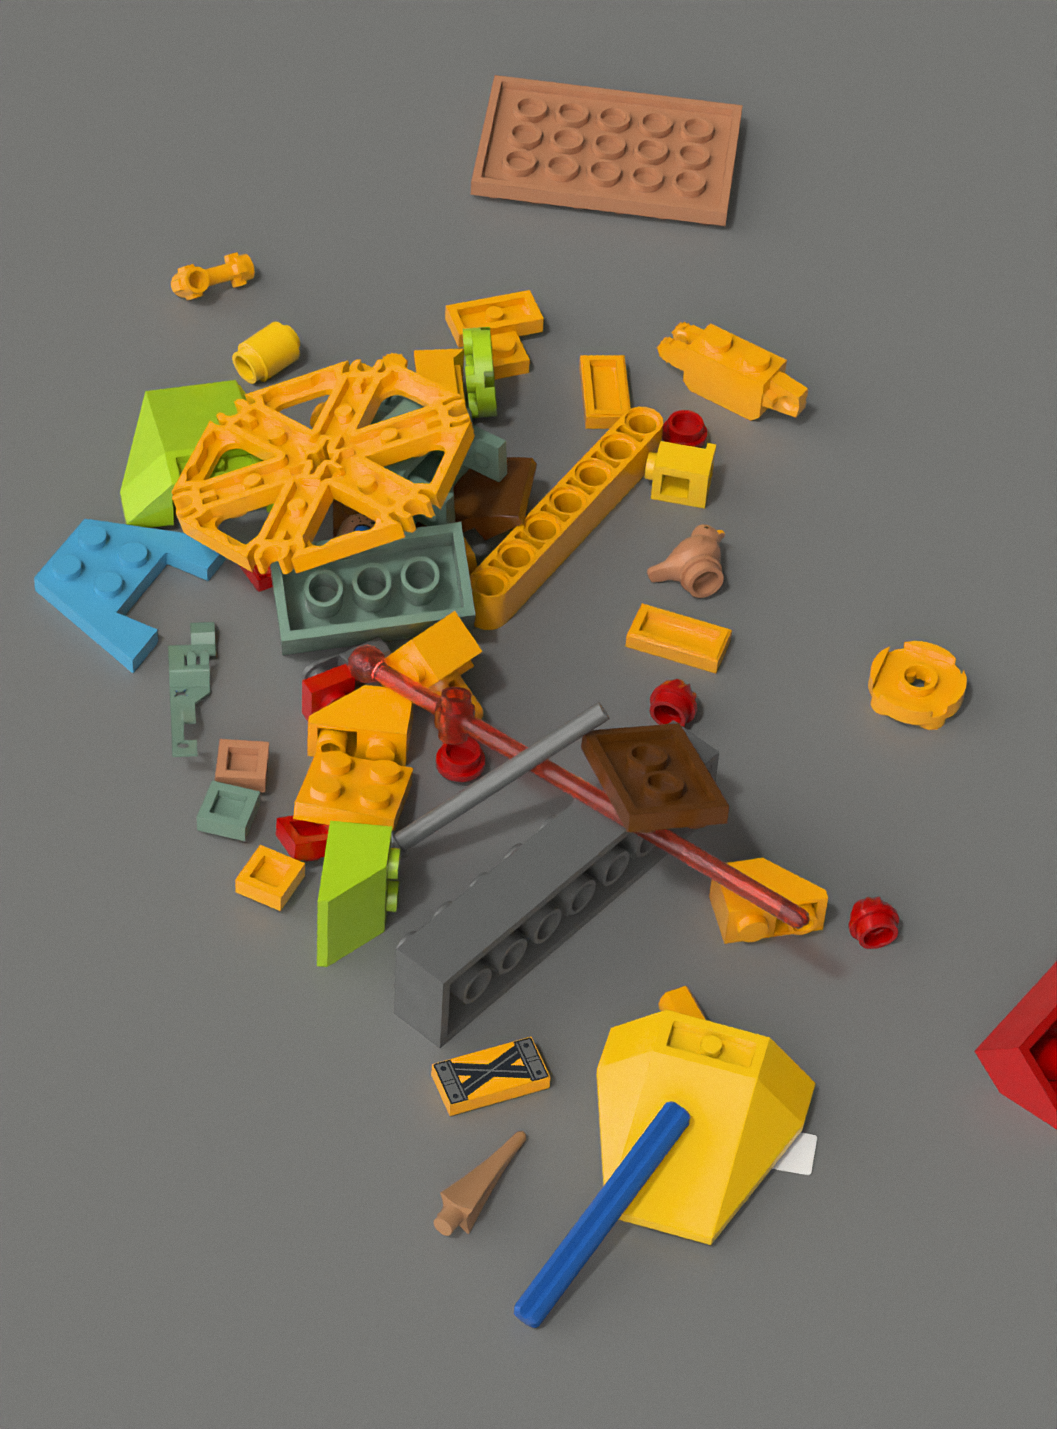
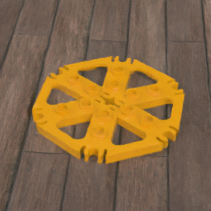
(304, 480)

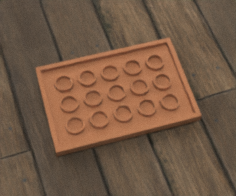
(607, 150)

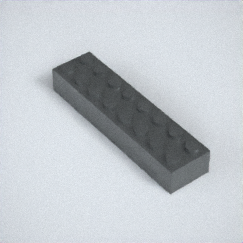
(519, 914)

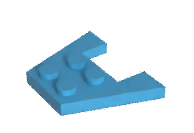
(106, 571)

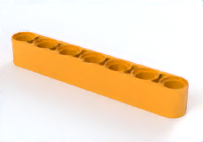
(564, 518)

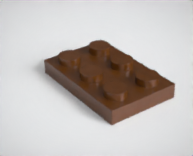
(654, 778)

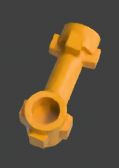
(193, 281)

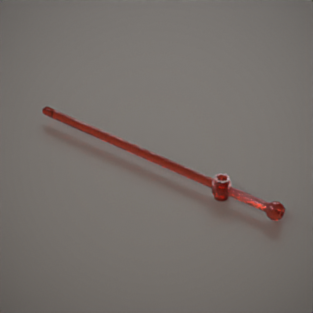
(456, 720)

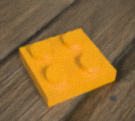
(353, 790)

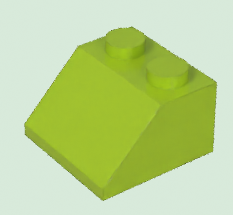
(355, 888)

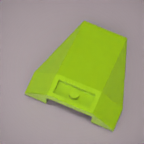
(165, 439)

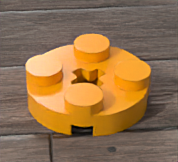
(914, 705)

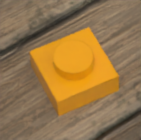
(509, 355)
(270, 877)

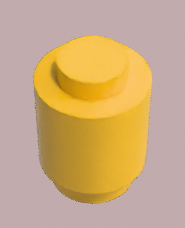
(266, 352)

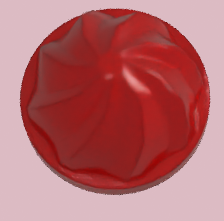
(672, 702)
(873, 922)

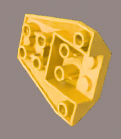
(742, 1106)

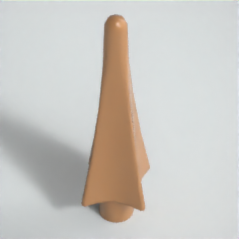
(468, 1195)

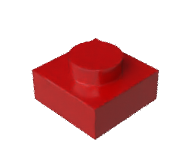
(325, 689)
(302, 838)

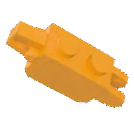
(732, 371)

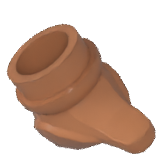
(694, 563)

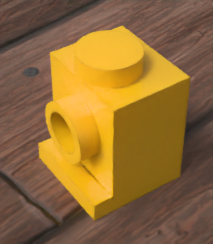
(681, 473)

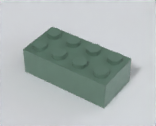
(376, 593)

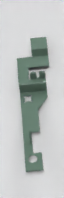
(192, 680)

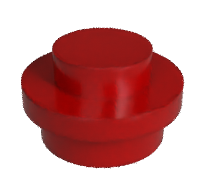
(685, 428)
(460, 761)

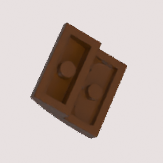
(494, 505)

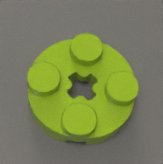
(480, 372)

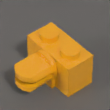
(439, 657)

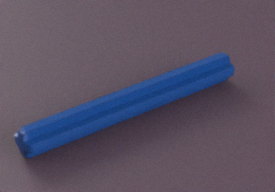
(601, 1215)

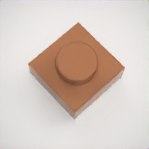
(243, 763)

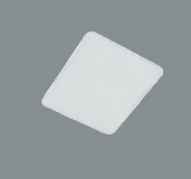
(799, 1155)

